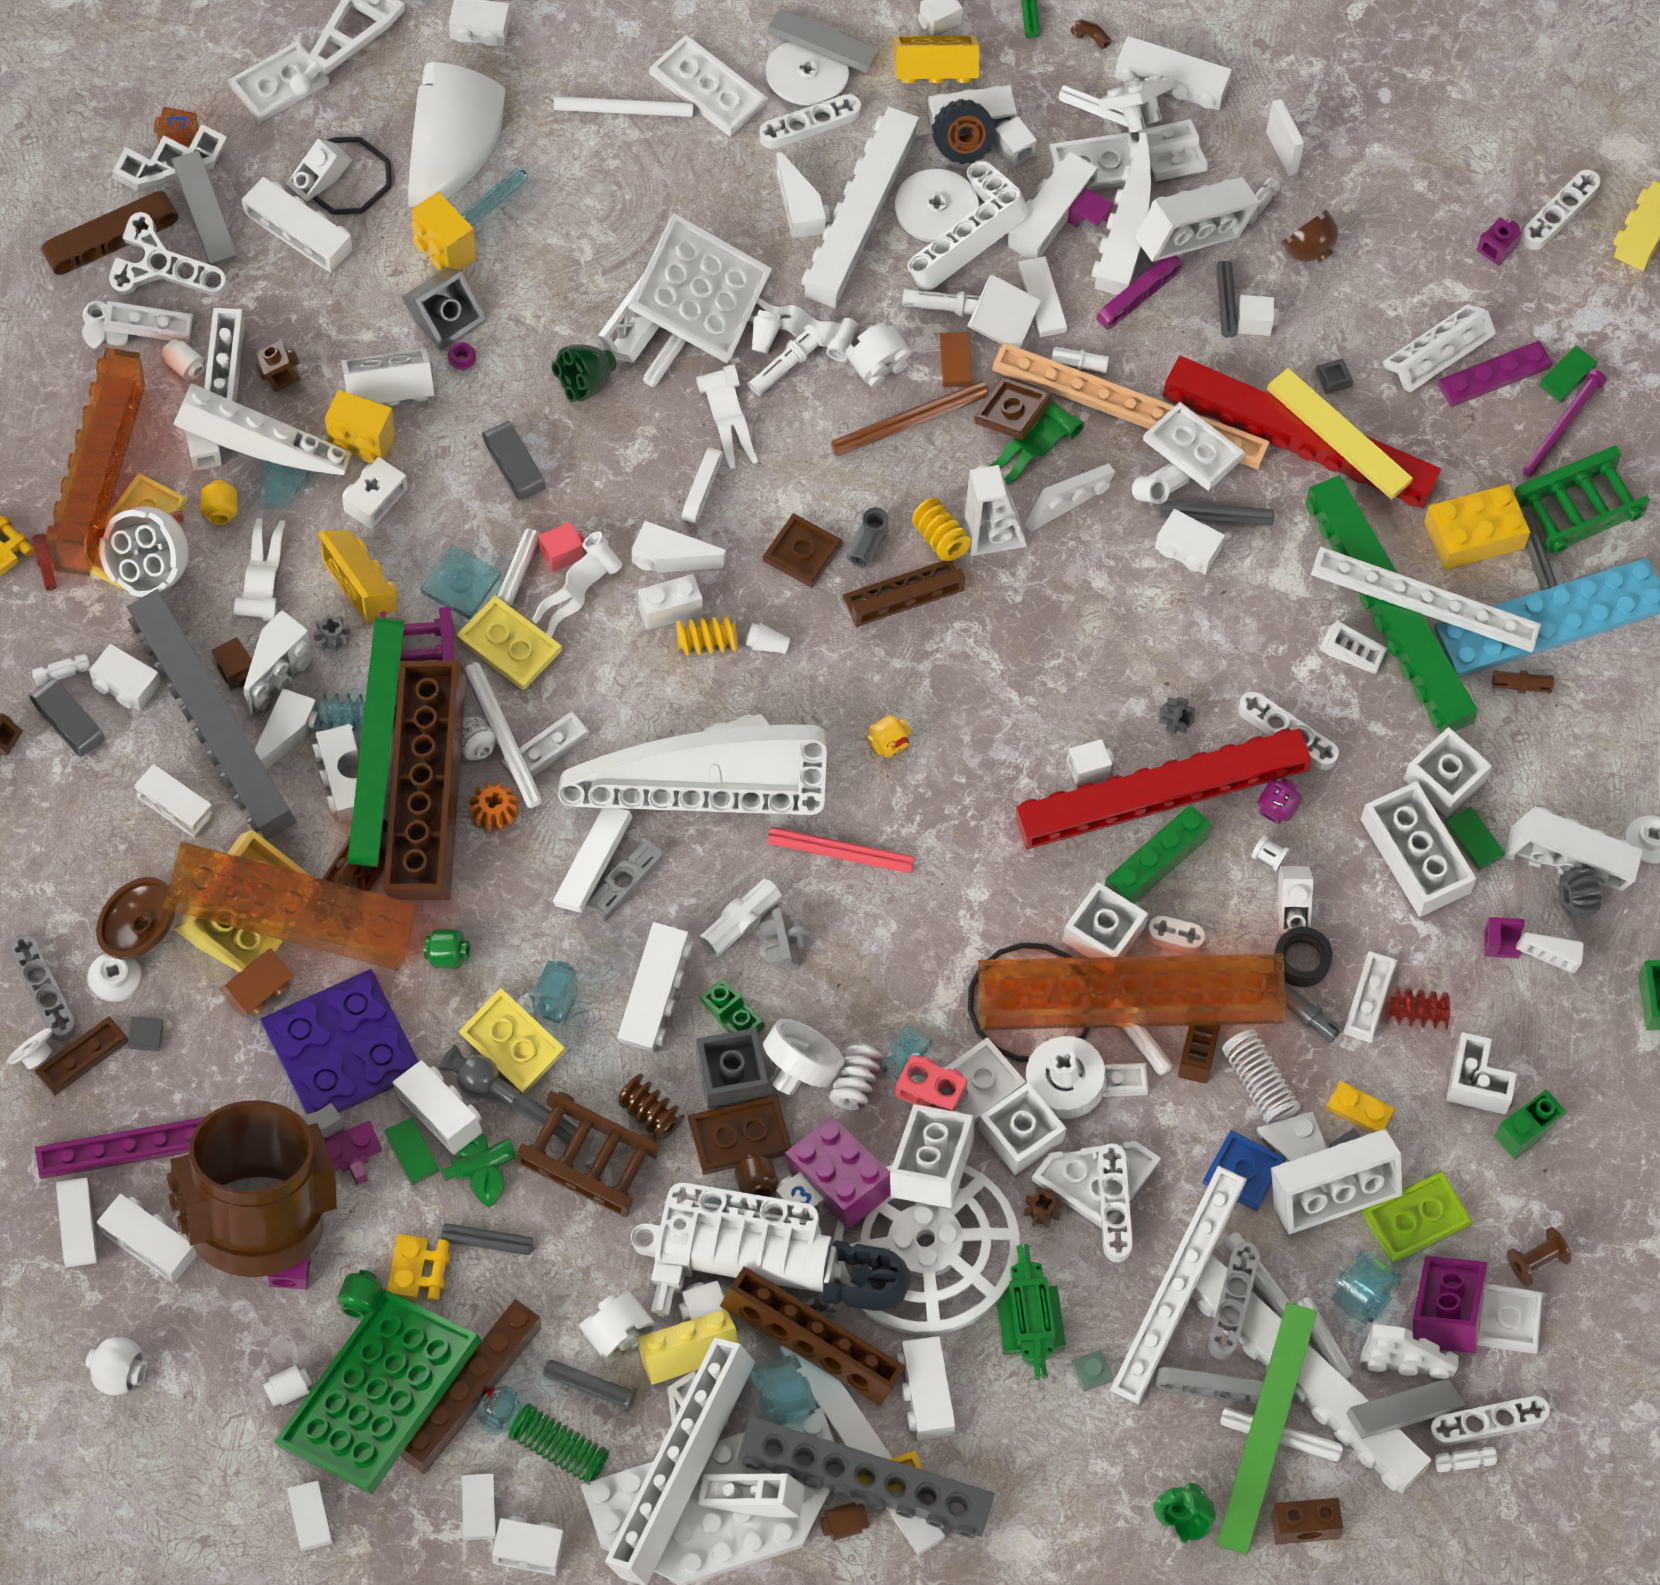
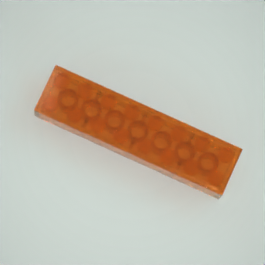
(96, 461)
(290, 906)

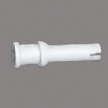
(959, 303)
(795, 352)

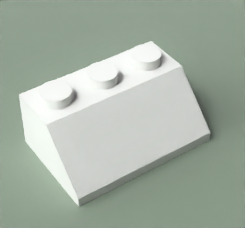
(390, 377)

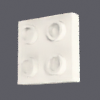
(1136, 94)

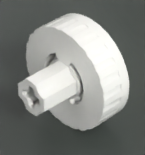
(801, 1056)
(1057, 1056)

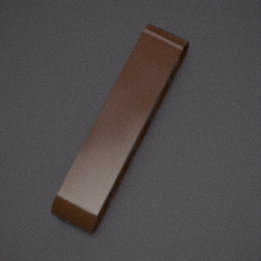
(105, 233)

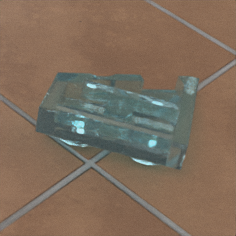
(280, 485)

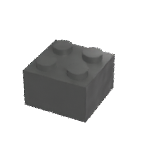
(731, 1068)

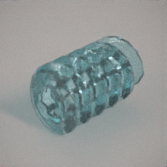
(341, 712)

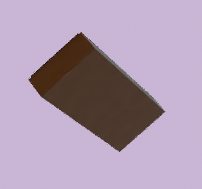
(81, 1055)

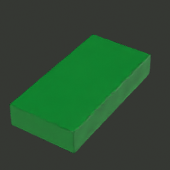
(1568, 374)
(1475, 838)
(411, 1151)

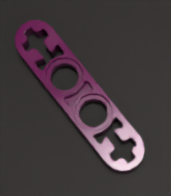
(1139, 291)

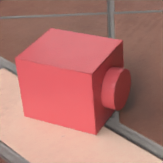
(561, 546)

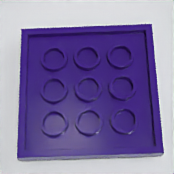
(340, 1044)

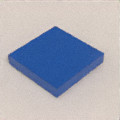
(1249, 1161)

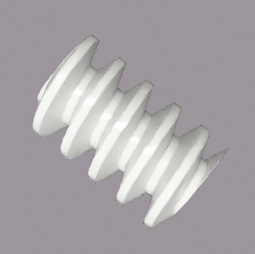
(854, 1075)

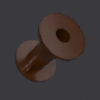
(1554, 1247)

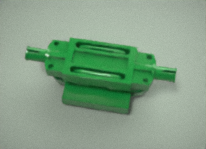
(1030, 1315)

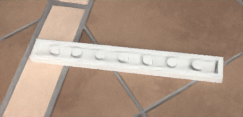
(1426, 599)
(1178, 1285)
(858, 1434)

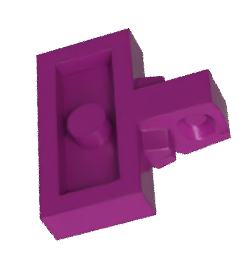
(352, 1148)

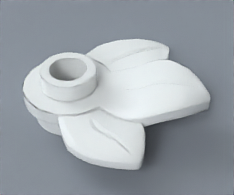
(93, 329)

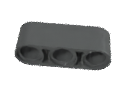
(513, 460)
(67, 717)

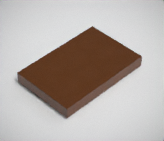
(739, 1130)

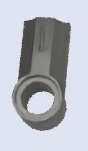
(868, 538)

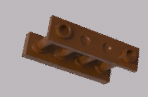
(587, 1184)

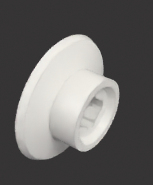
(1638, 833)
(116, 987)
(33, 1050)

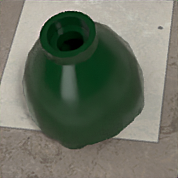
(583, 370)

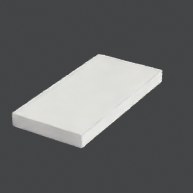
(709, 85)

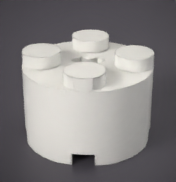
(879, 353)
(617, 1326)

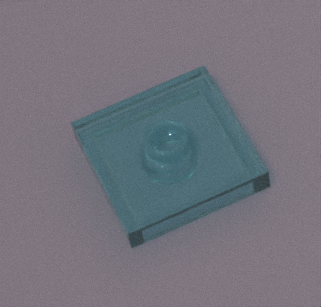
(460, 581)

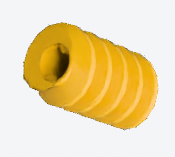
(940, 530)
(706, 635)

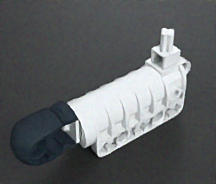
(773, 1246)

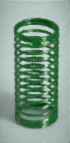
(595, 1465)

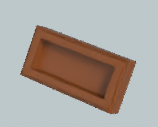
(955, 359)

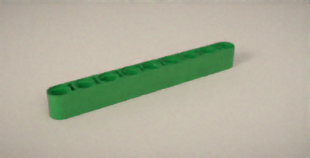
(376, 742)

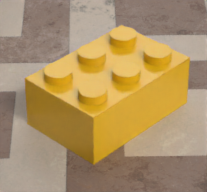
(1476, 527)

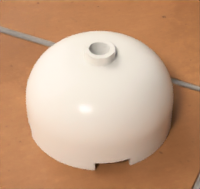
(151, 543)

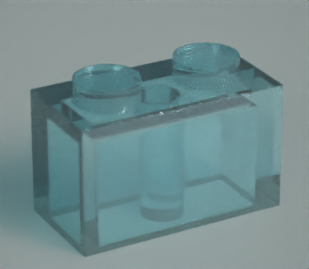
(556, 991)

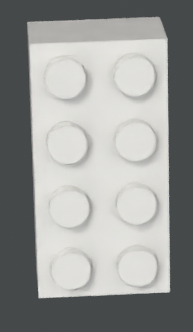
(1196, 218)
(1418, 849)
(1337, 1181)

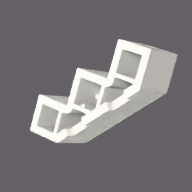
(144, 173)

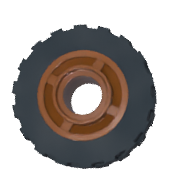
(972, 145)

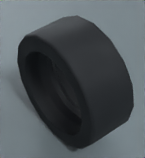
(1313, 938)

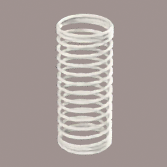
(1267, 1116)

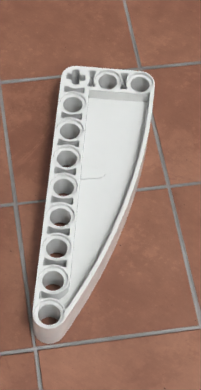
(726, 760)

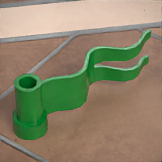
(1040, 439)

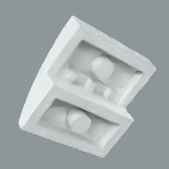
(1174, 150)

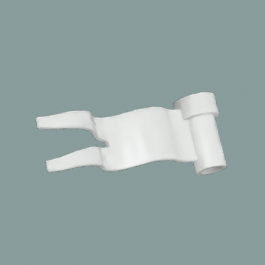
(836, 335)
(726, 410)
(260, 576)

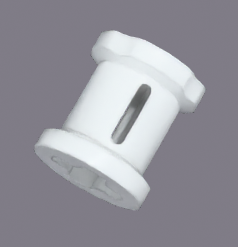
(1281, 853)

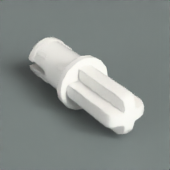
(1080, 359)

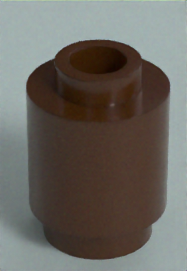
(844, 1521)

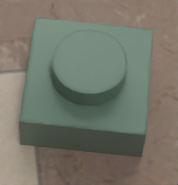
(1092, 1370)

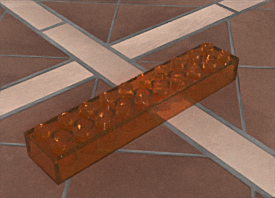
(1131, 991)

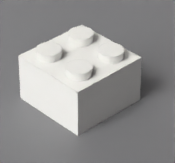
(1448, 772)
(1104, 924)
(1021, 1128)

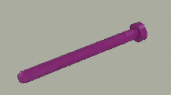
(1595, 380)

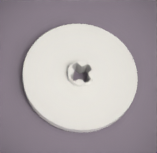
(787, 77)
(917, 197)

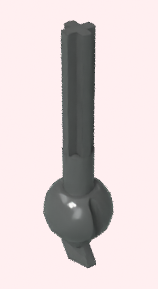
(479, 1077)

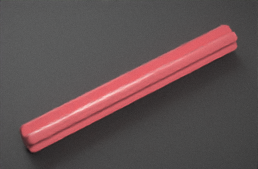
(840, 849)

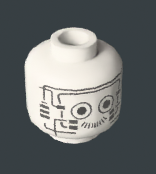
(477, 738)

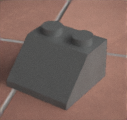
(444, 307)

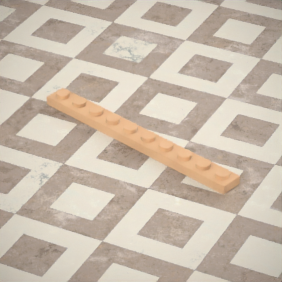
(1108, 396)

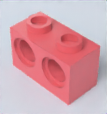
(928, 1092)

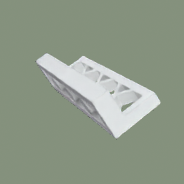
(631, 335)
(1441, 346)

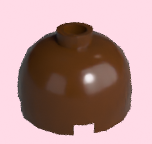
(1313, 239)

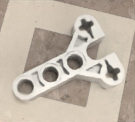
(143, 271)

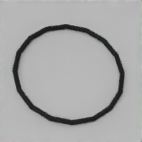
(971, 992)

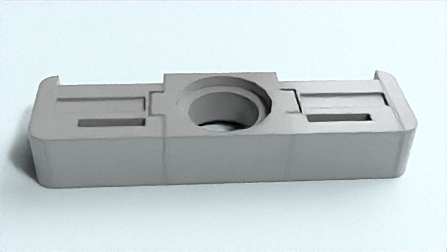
(638, 866)

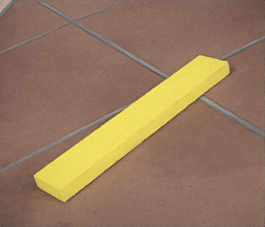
(1339, 433)

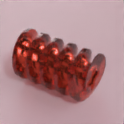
(1418, 1007)

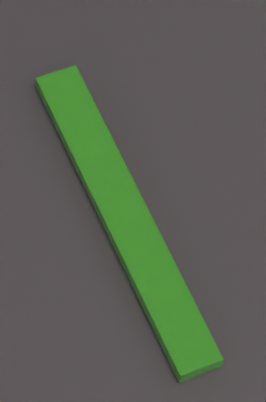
(1266, 1428)

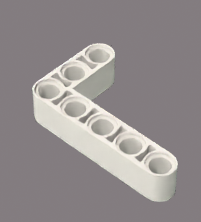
(968, 238)

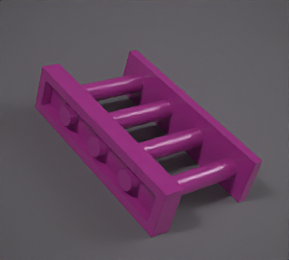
(440, 627)

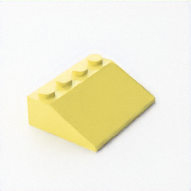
(230, 944)

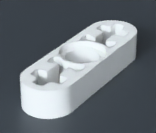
(702, 485)

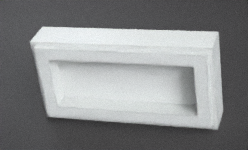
(478, 1507)
(309, 1516)

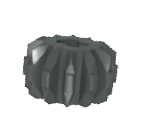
(1580, 892)

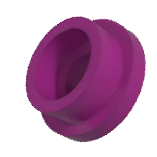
(461, 349)

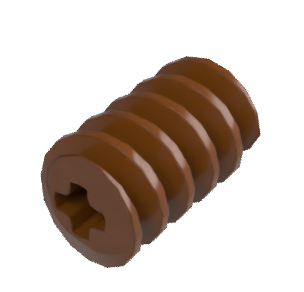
(648, 1108)

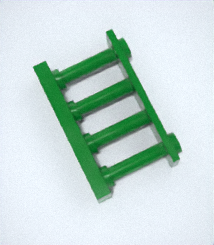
(1580, 474)

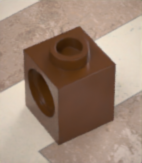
(232, 663)

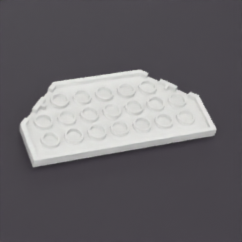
(707, 1538)

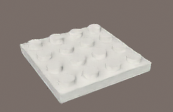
(700, 288)

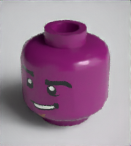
(1279, 800)

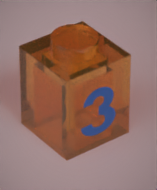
(176, 125)

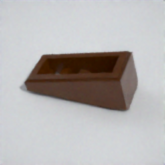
(1194, 1067)

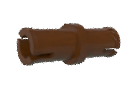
(1522, 681)

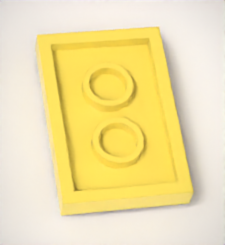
(509, 643)
(512, 1041)

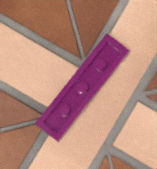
(1495, 373)

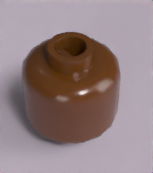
(756, 1176)

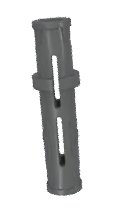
(1311, 1015)

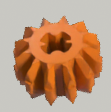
(483, 805)

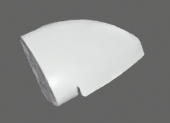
(453, 129)

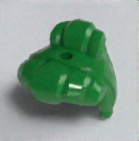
(1187, 1510)

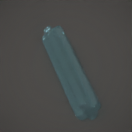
(495, 196)

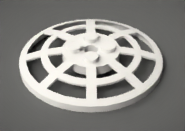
(941, 1255)

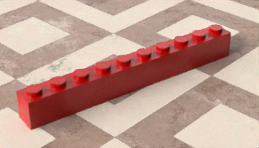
(1269, 419)
(1162, 788)

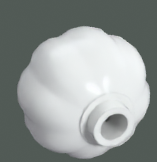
(115, 1365)

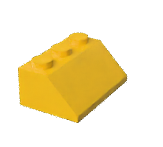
(936, 58)
(357, 574)

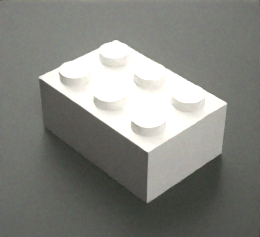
(932, 1156)

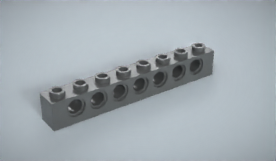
(883, 1471)

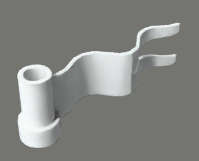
(579, 578)

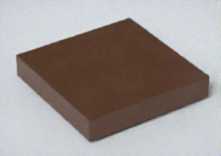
(1013, 408)
(802, 550)

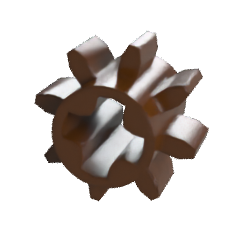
(1048, 1202)

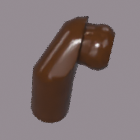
(1094, 30)

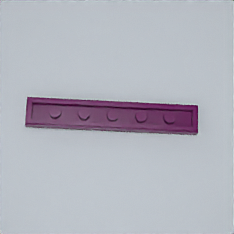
(115, 1149)

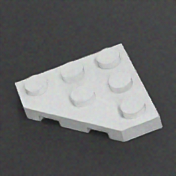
(1076, 1177)
(1396, 1350)

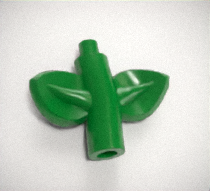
(482, 1167)

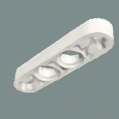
(812, 125)
(1559, 208)
(1290, 722)
(1114, 1202)
(1491, 1426)

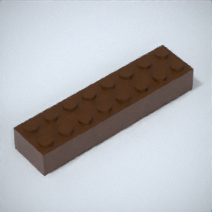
(425, 780)

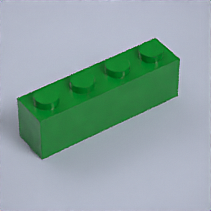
(1159, 855)

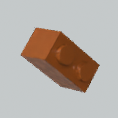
(257, 982)

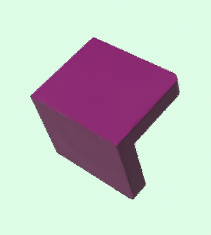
(1089, 207)
(1502, 936)

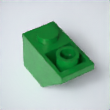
(1529, 1124)

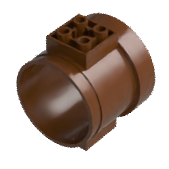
(256, 1229)

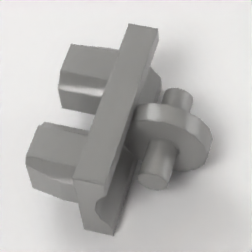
(781, 927)

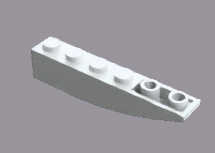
(1121, 248)
(256, 433)

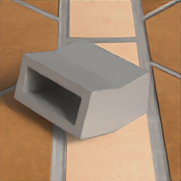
(328, 1120)

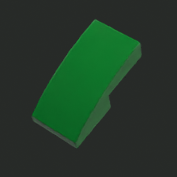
(730, 1008)

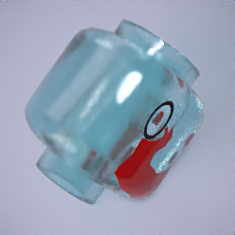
(498, 1409)

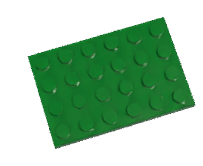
(378, 1391)

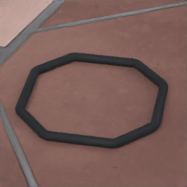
(370, 202)

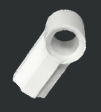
(1159, 484)

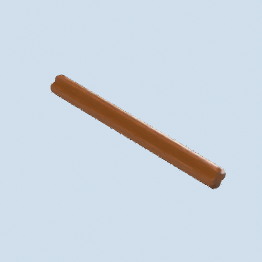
(909, 418)

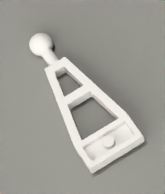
(382, 11)

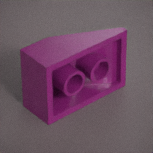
(1450, 1303)

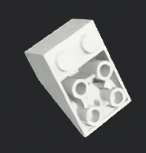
(279, 655)

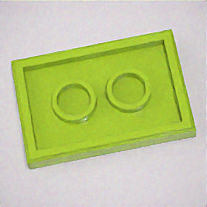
(1418, 1218)

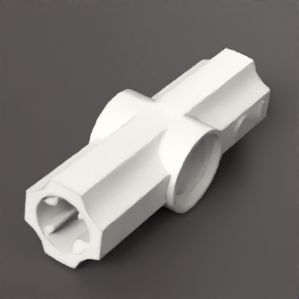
(740, 917)

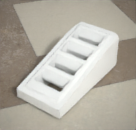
(1349, 656)
(1556, 951)

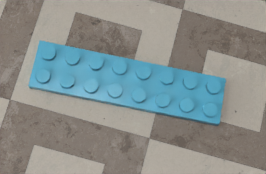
(1565, 616)

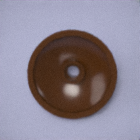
(134, 919)

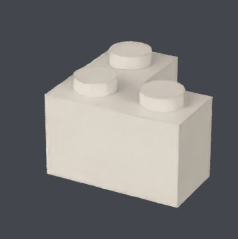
(1474, 1082)

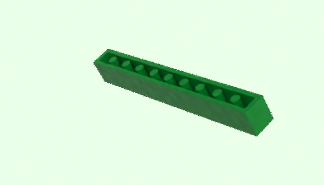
(1404, 629)

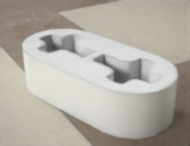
(1176, 934)

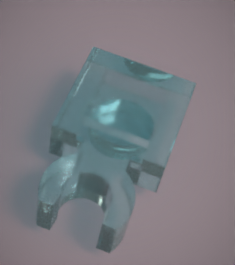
(906, 1043)

